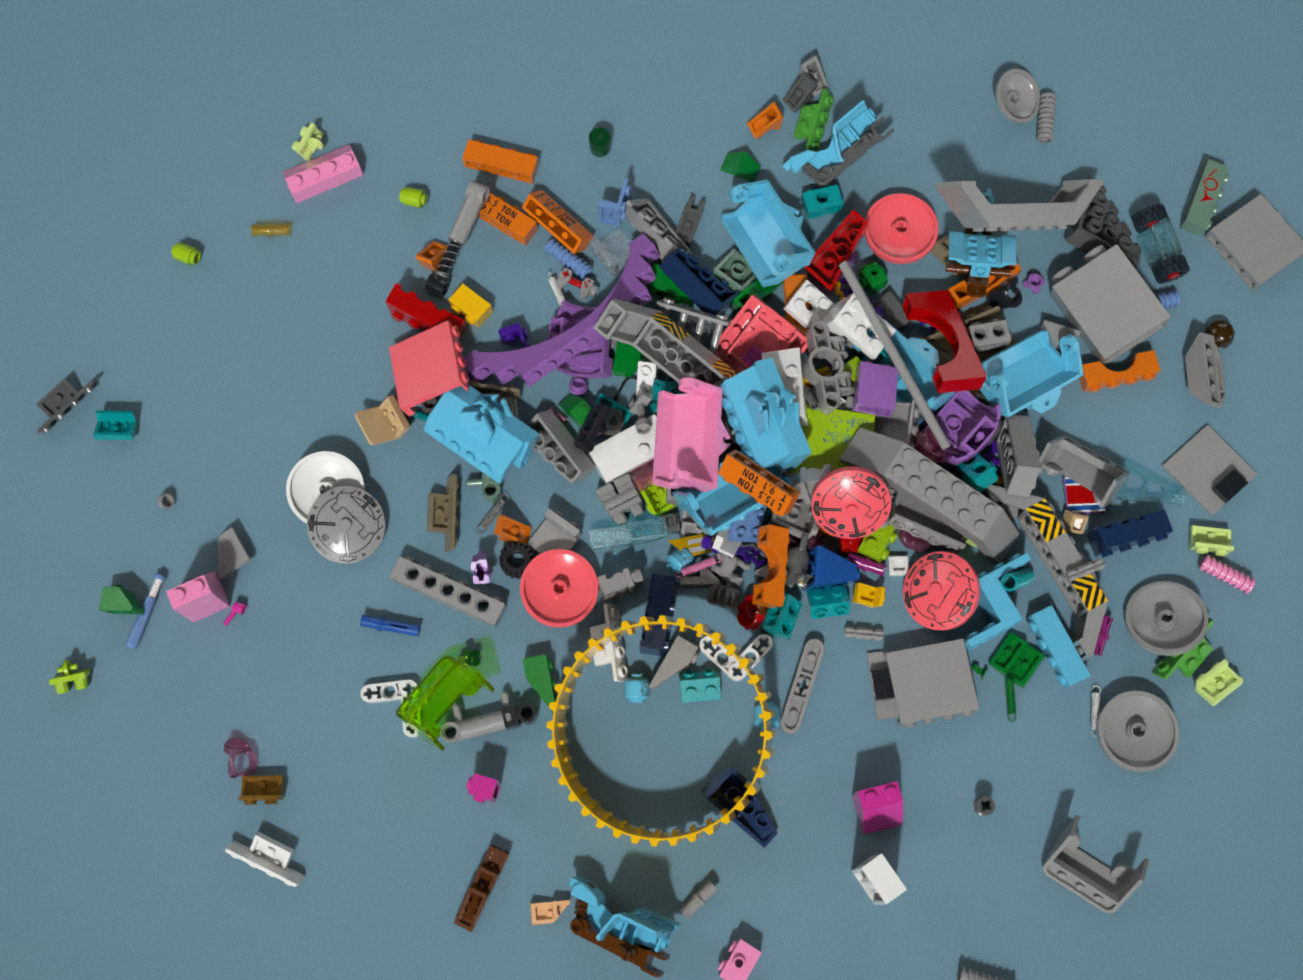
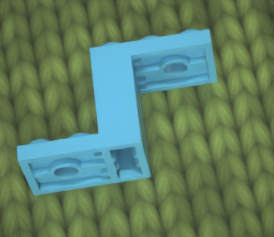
(996, 602)

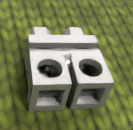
(807, 480)
(622, 503)
(619, 584)

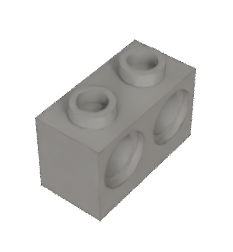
(990, 340)

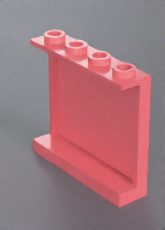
(428, 366)

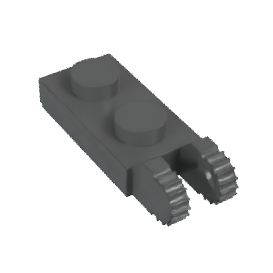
(689, 221)

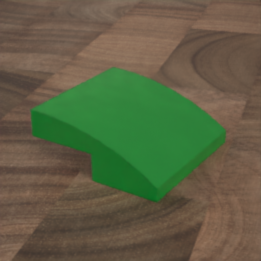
(1019, 658)

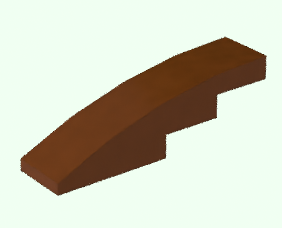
(481, 888)

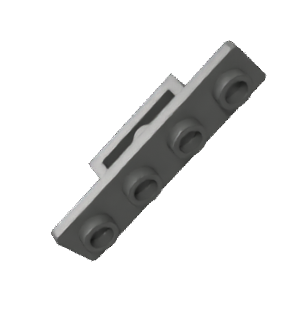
(60, 399)

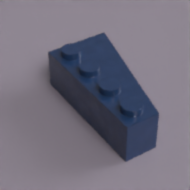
(698, 282)
(1130, 533)
(659, 604)

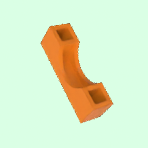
(959, 291)
(1097, 376)
(774, 543)

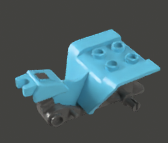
(844, 148)

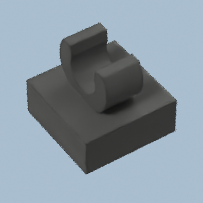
(672, 522)

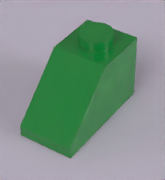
(575, 408)
(119, 601)

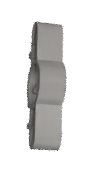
(832, 349)

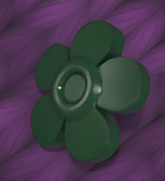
(470, 657)

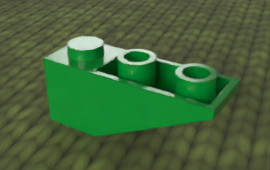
(665, 287)
(753, 289)
(538, 675)

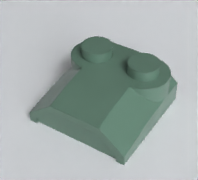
(735, 271)

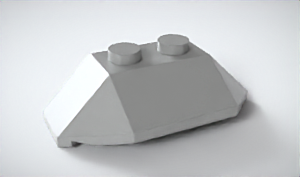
(1205, 371)

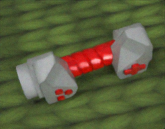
(587, 286)

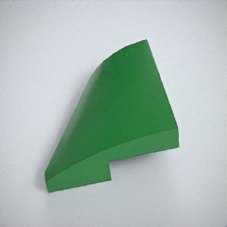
(626, 360)

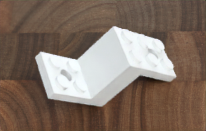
(842, 318)

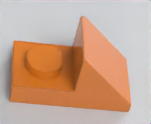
(766, 120)
(431, 255)
(511, 530)

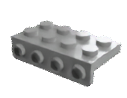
(798, 520)

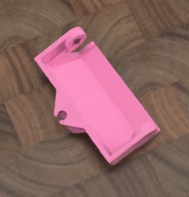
(689, 437)

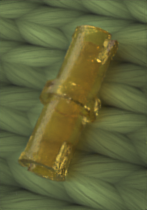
(270, 230)

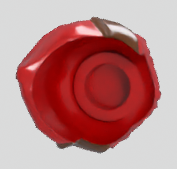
(750, 615)

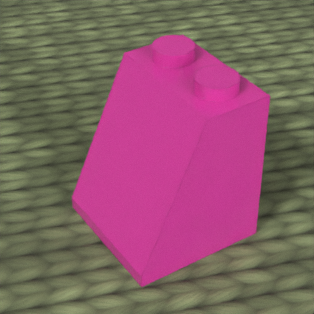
(879, 807)

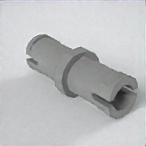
(698, 899)

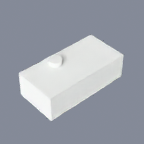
(790, 368)
(624, 453)
(879, 880)

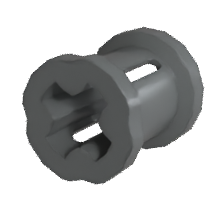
(990, 806)

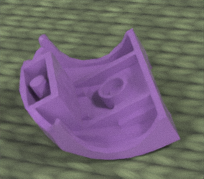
(593, 360)
(967, 426)

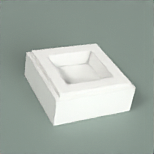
(898, 565)

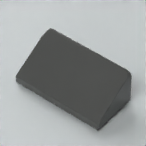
(892, 311)

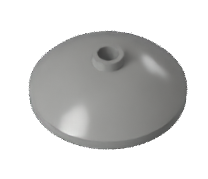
(1018, 96)

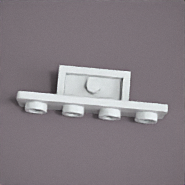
(614, 651)
(267, 856)

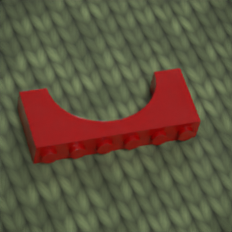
(939, 311)

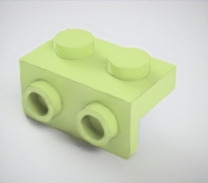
(1210, 540)
(1217, 683)

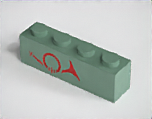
(1204, 198)

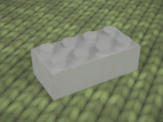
(1018, 455)

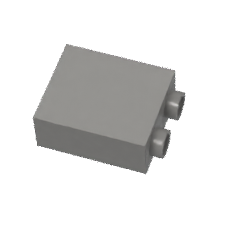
(1108, 303)

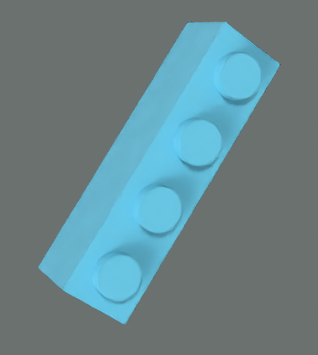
(1058, 647)

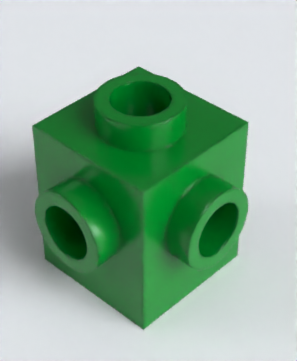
(873, 278)

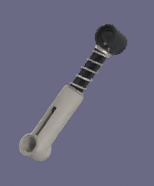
(475, 197)

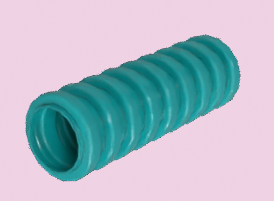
(1017, 579)

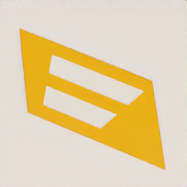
(691, 543)

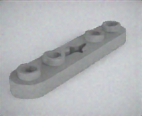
(808, 668)

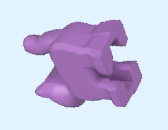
(481, 570)

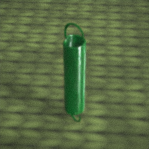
(1010, 693)

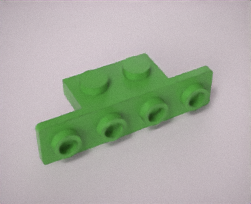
(813, 121)
(1186, 662)

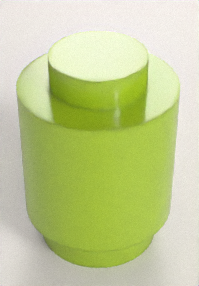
(413, 197)
(186, 253)

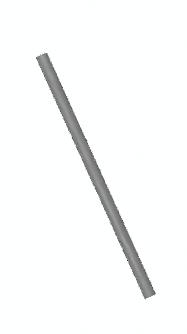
(894, 355)

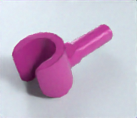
(236, 608)

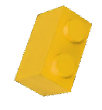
(470, 306)

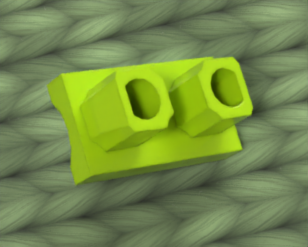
(61, 681)

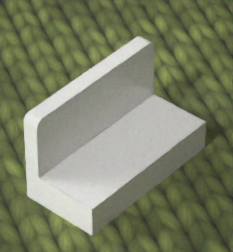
(725, 546)

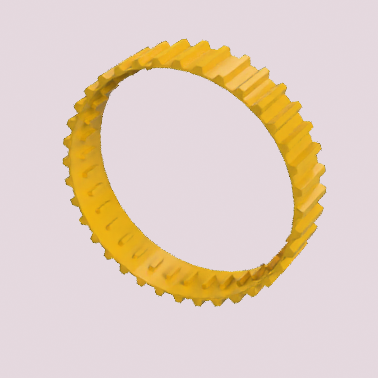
(563, 760)

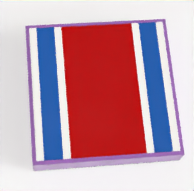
(1079, 498)

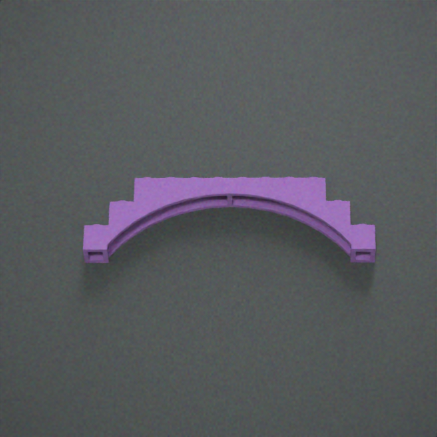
(541, 359)

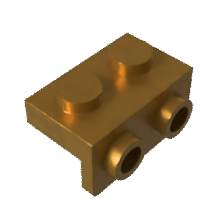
(262, 788)

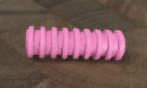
(1227, 574)

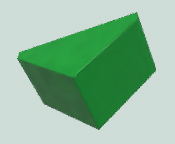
(741, 165)

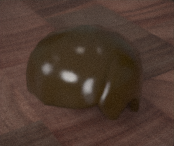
(1222, 332)

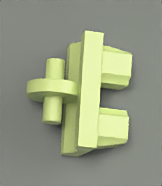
(309, 143)

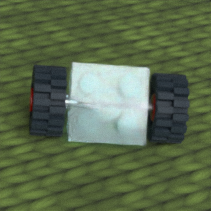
(1160, 244)

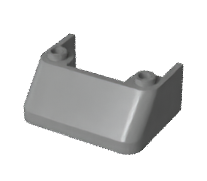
(1084, 467)
(1088, 877)

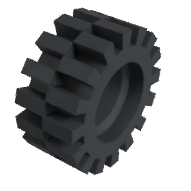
(508, 552)

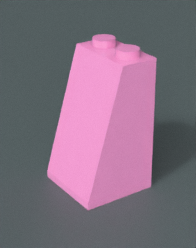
(199, 597)

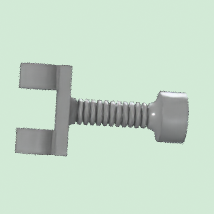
(643, 425)

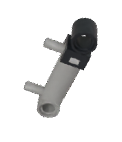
(505, 719)

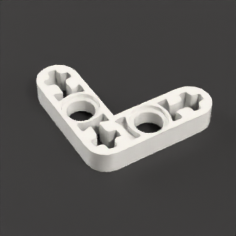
(732, 661)
(399, 694)

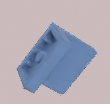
(612, 212)
(747, 528)

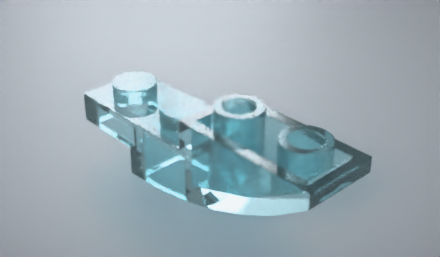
(628, 535)

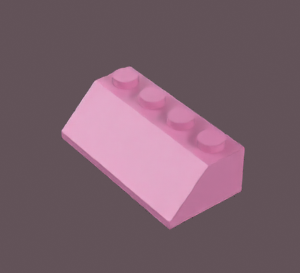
(322, 173)

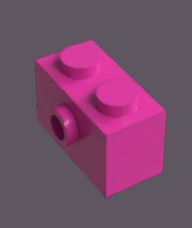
(483, 788)

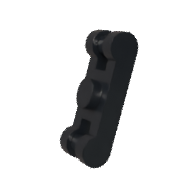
(592, 427)

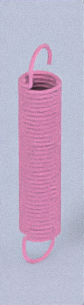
(698, 566)

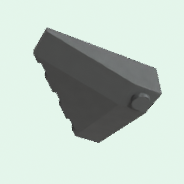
(1102, 227)

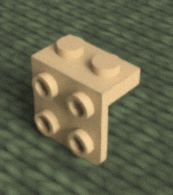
(383, 422)

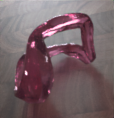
(235, 747)

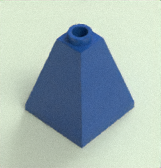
(829, 569)

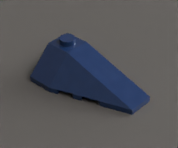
(752, 819)

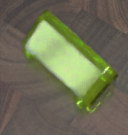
(436, 696)

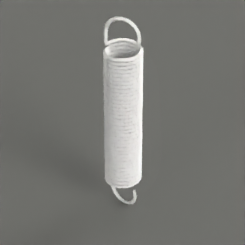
(558, 293)
(1095, 708)

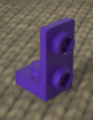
(511, 332)

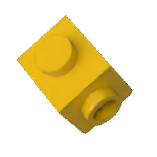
(868, 595)

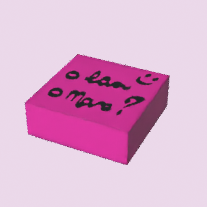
(752, 355)

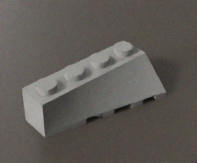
(653, 225)
(558, 447)

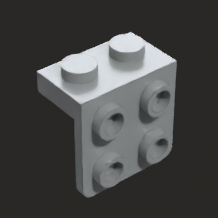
(555, 533)

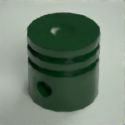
(599, 142)

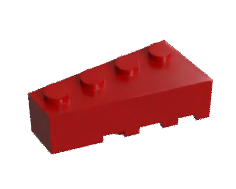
(837, 249)
(418, 313)

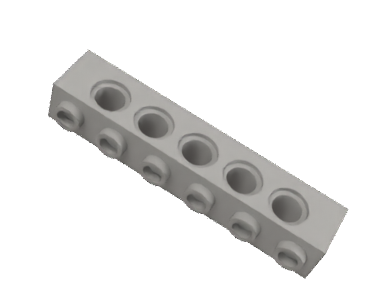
(490, 616)

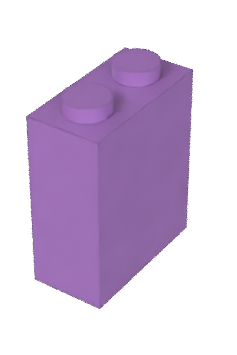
(875, 389)

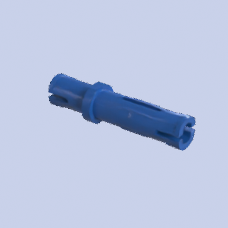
(381, 623)

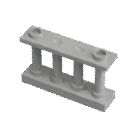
(719, 319)

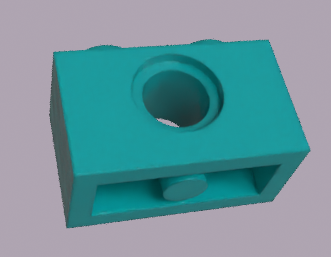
(814, 208)

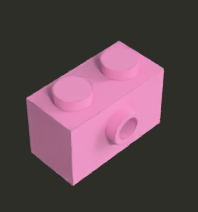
(740, 962)

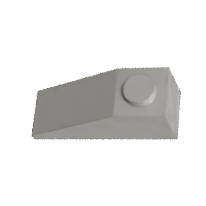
(677, 659)

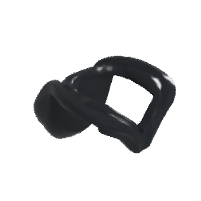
(999, 297)

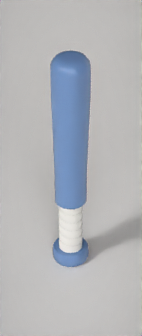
(141, 620)

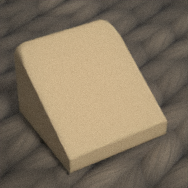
(1074, 521)

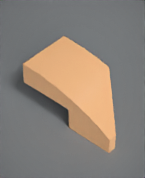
(547, 911)

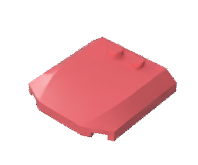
(759, 326)

